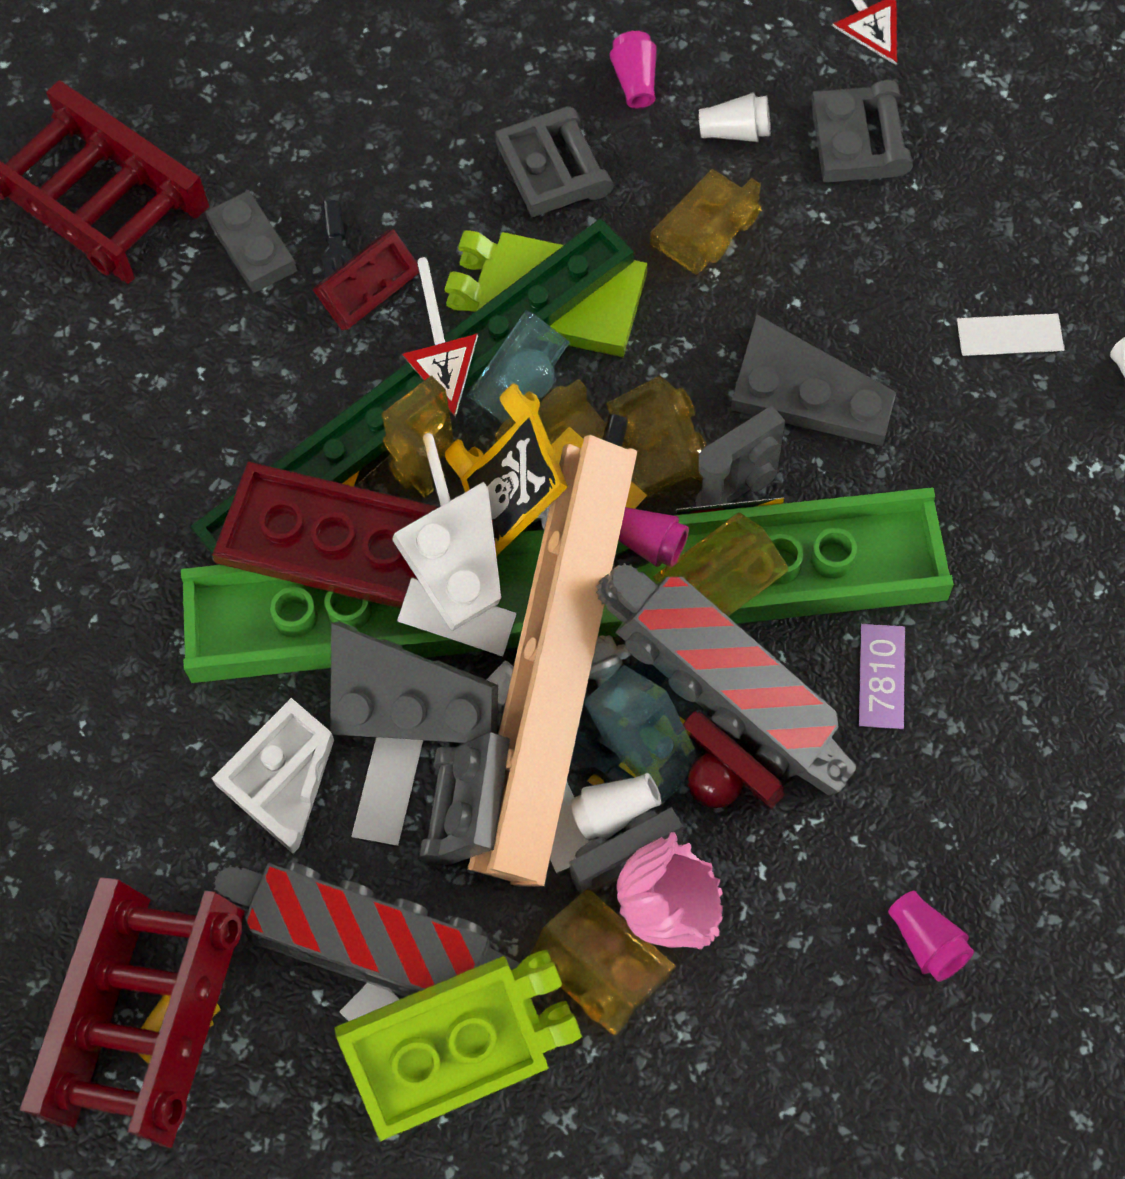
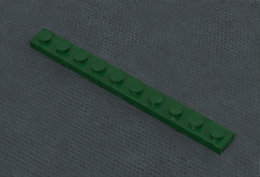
(358, 432)

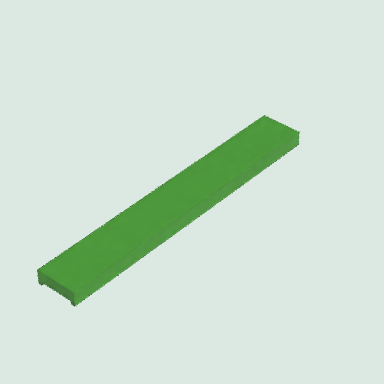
(836, 550)

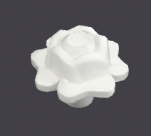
(606, 659)

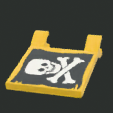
(517, 469)

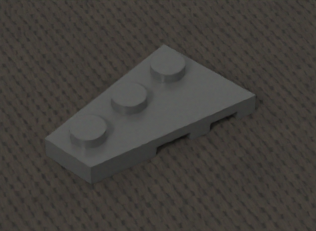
(810, 387)
(403, 696)

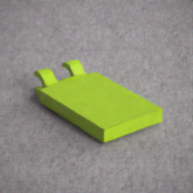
(595, 324)
(455, 1042)

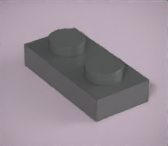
(251, 241)
(602, 860)

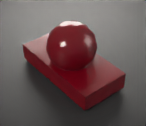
(720, 775)

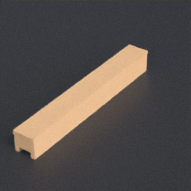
(556, 657)

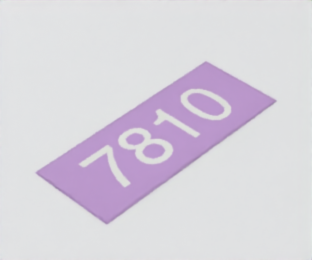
(882, 676)

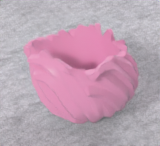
(670, 895)

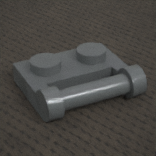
(844, 133)
(539, 167)
(741, 459)
(466, 800)

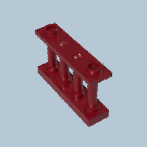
(105, 139)
(88, 999)

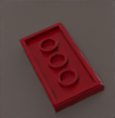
(318, 534)

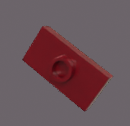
(367, 279)

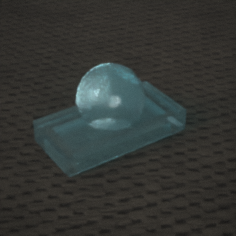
(523, 359)

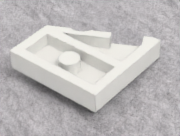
(455, 556)
(279, 773)

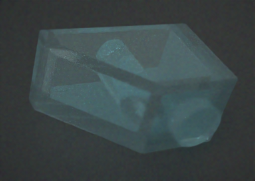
(643, 729)

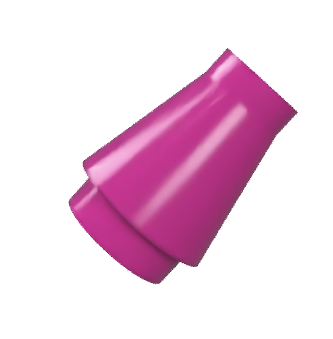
(635, 66)
(653, 536)
(932, 938)

